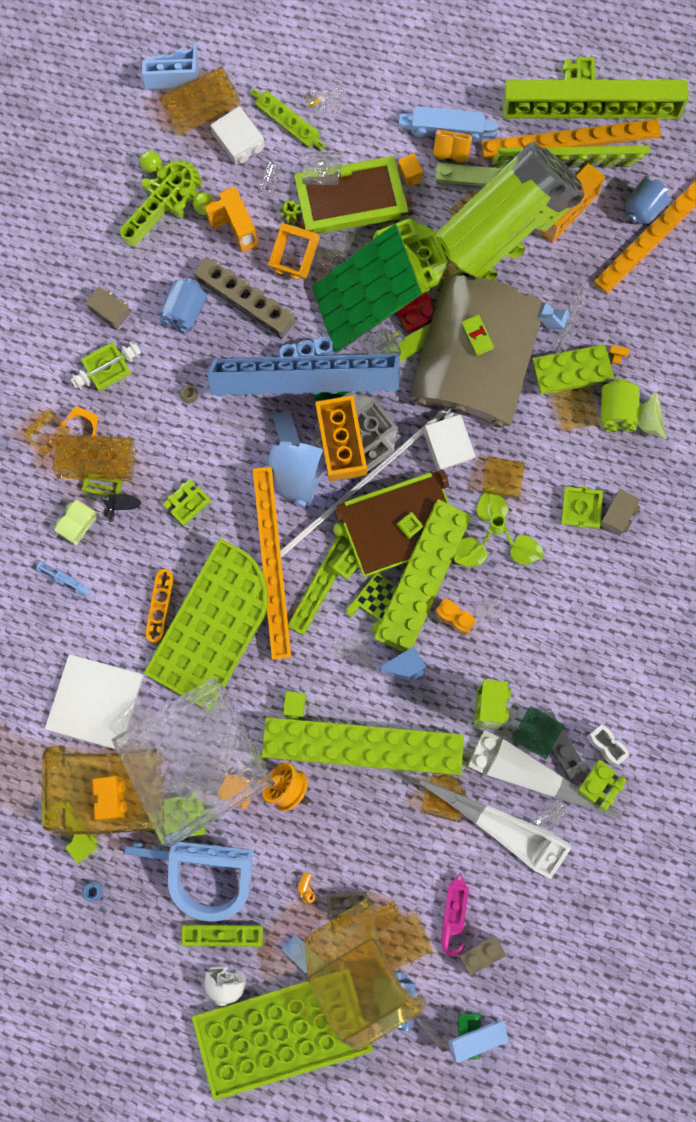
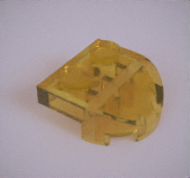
(436, 806)

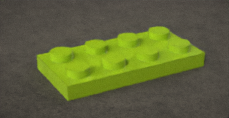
(572, 369)

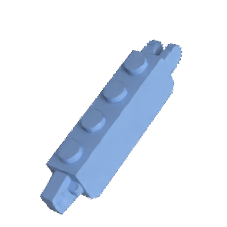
(427, 120)

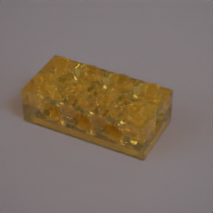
(94, 458)

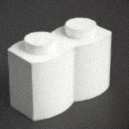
(604, 741)

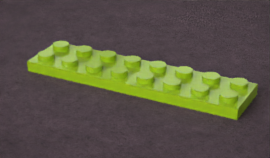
(422, 577)

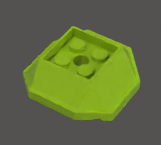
(424, 244)

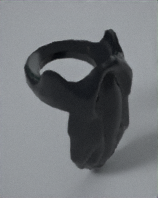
(119, 502)

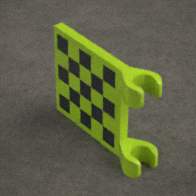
(374, 599)

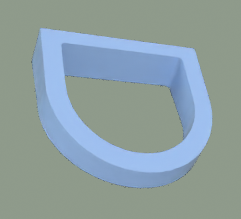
(212, 856)

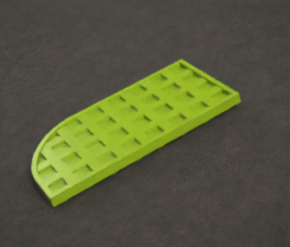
(212, 622)

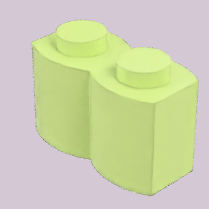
(75, 522)

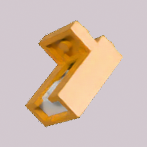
(232, 210)

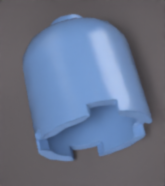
(646, 201)

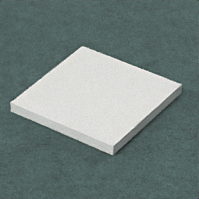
(91, 699)

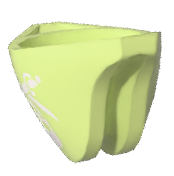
(651, 417)

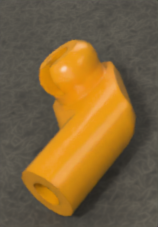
(304, 889)

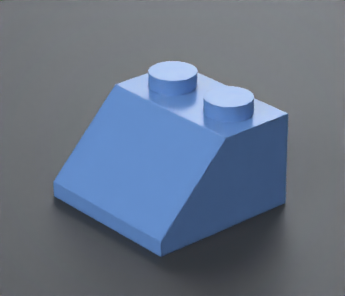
(405, 666)

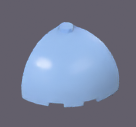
(296, 471)

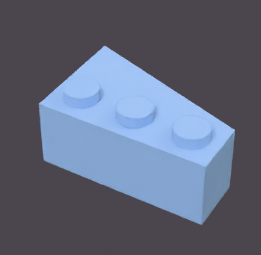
(171, 70)

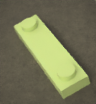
(465, 174)

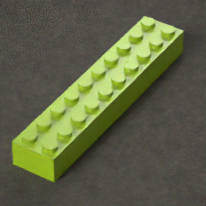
(595, 99)
(363, 746)

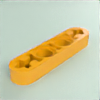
(162, 606)

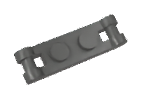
(566, 752)

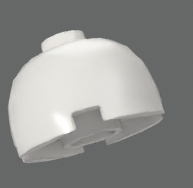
(224, 986)

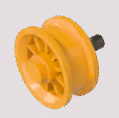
(288, 787)

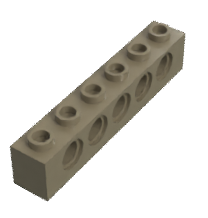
(209, 268)

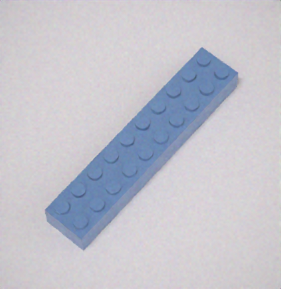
(304, 374)

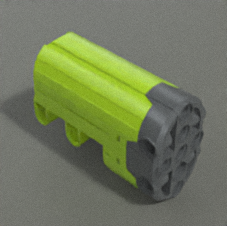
(522, 197)

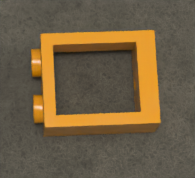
(279, 248)

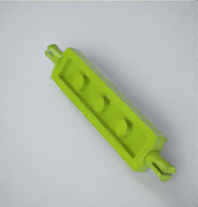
(287, 119)

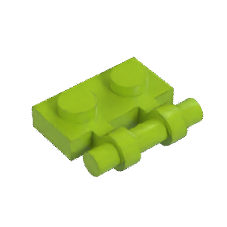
(583, 67)
(190, 506)
(595, 783)

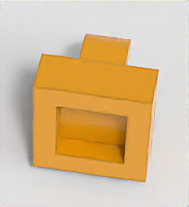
(618, 353)

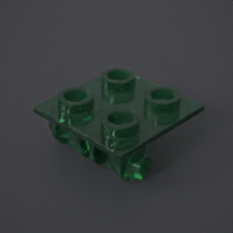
(537, 732)

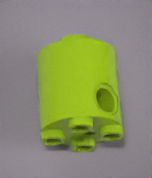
(620, 406)

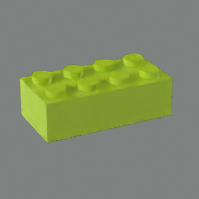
(491, 704)

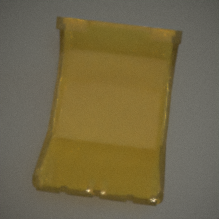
(70, 798)
(356, 980)

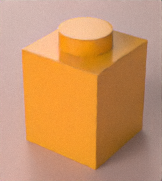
(410, 170)

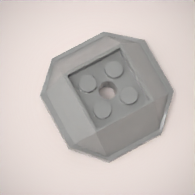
(376, 430)

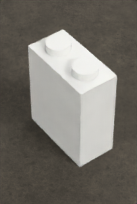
(238, 136)
(448, 441)

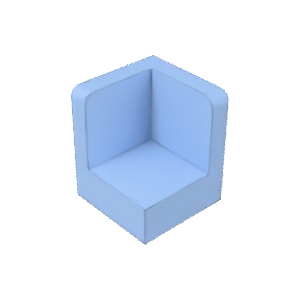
(553, 318)

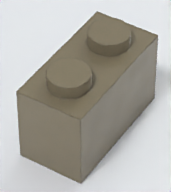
(108, 307)
(619, 512)
(482, 955)

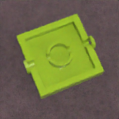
(582, 507)

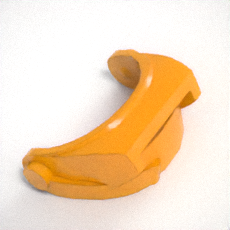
(78, 412)

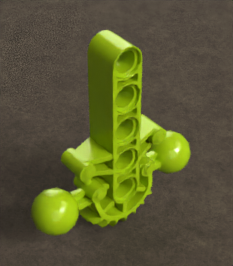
(167, 175)

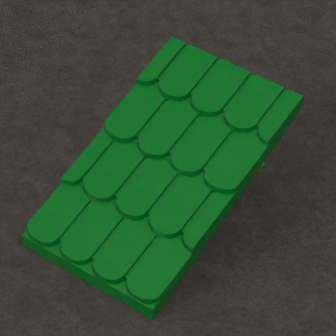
(369, 288)

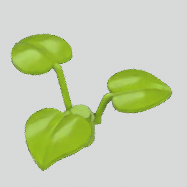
(494, 509)

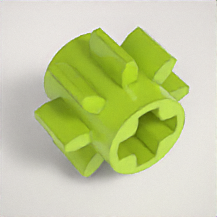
(290, 216)

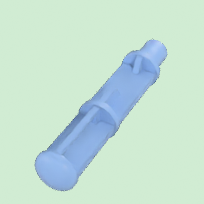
(62, 578)

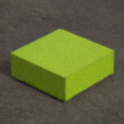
(409, 525)

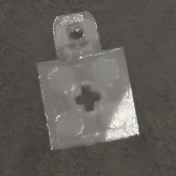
(330, 251)

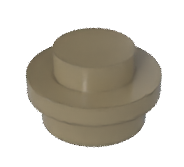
(188, 394)

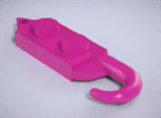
(454, 914)

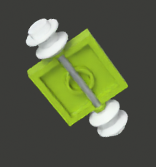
(106, 366)

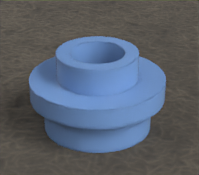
(86, 891)

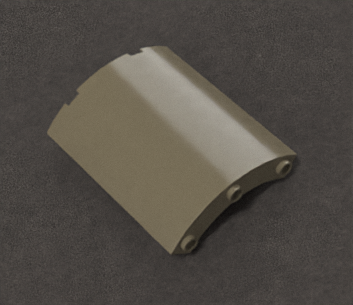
(448, 366)

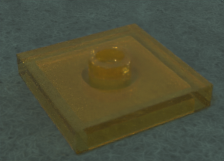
(503, 477)

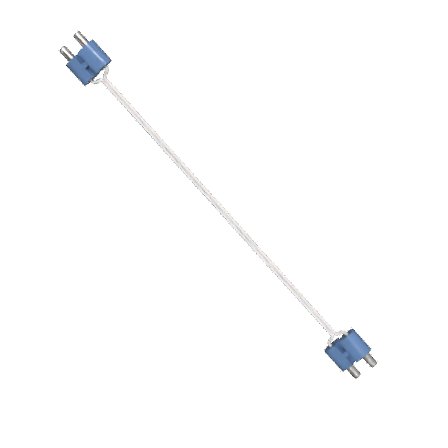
(359, 485)

